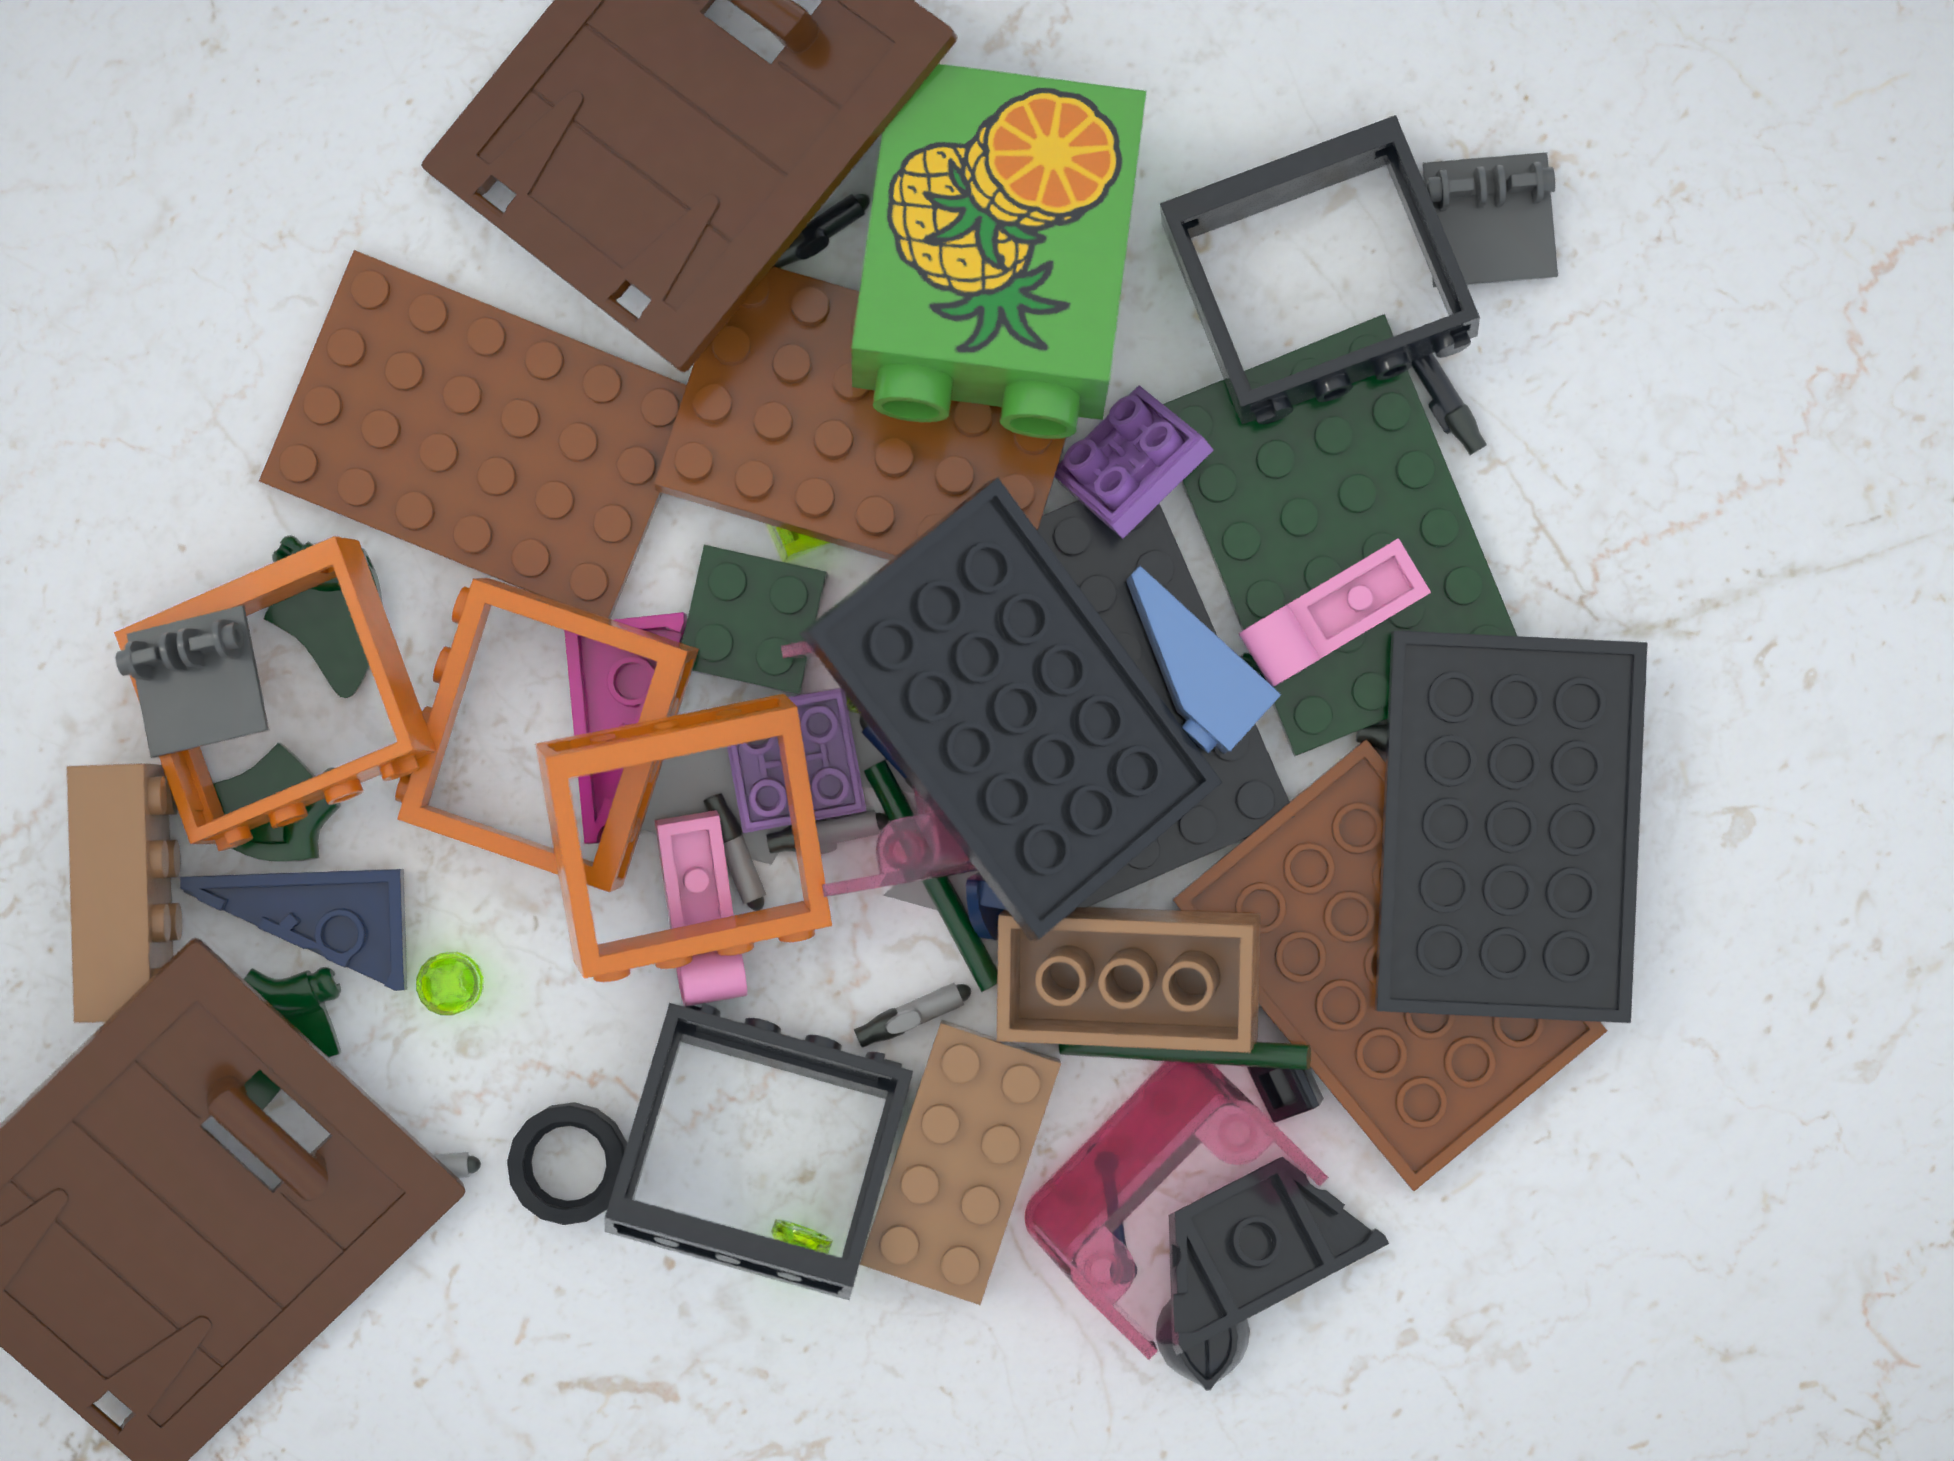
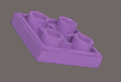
(1131, 461)
(829, 761)

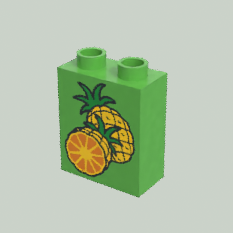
(998, 249)

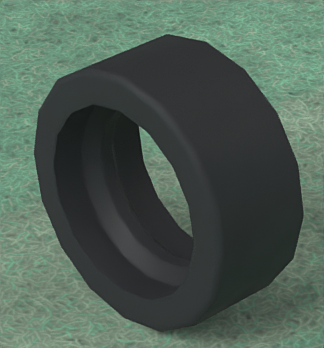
(522, 1151)

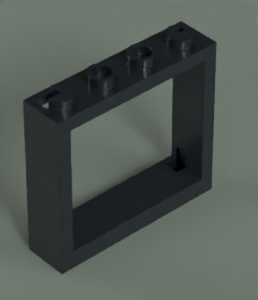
(1290, 179)
(739, 1249)

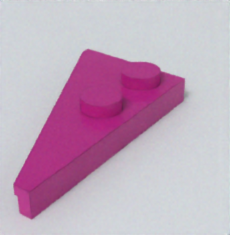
(609, 693)

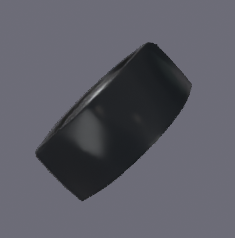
(1210, 1359)

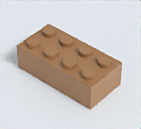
(119, 883)
(1132, 980)
(960, 1162)

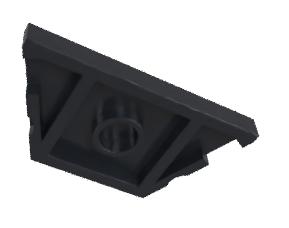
(1255, 1248)

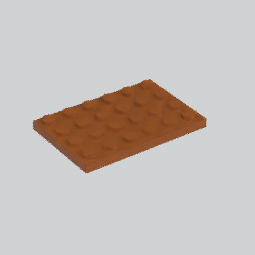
(477, 436)
(793, 445)
(1407, 1079)

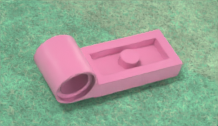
(1334, 613)
(697, 893)

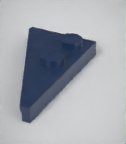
(337, 914)

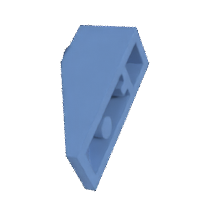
(1203, 675)

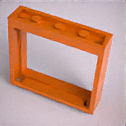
(452, 674)
(662, 740)
(187, 769)

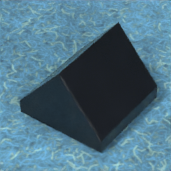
(1286, 1091)

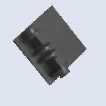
(1496, 215)
(195, 681)

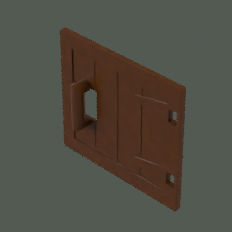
(677, 152)
(154, 1252)

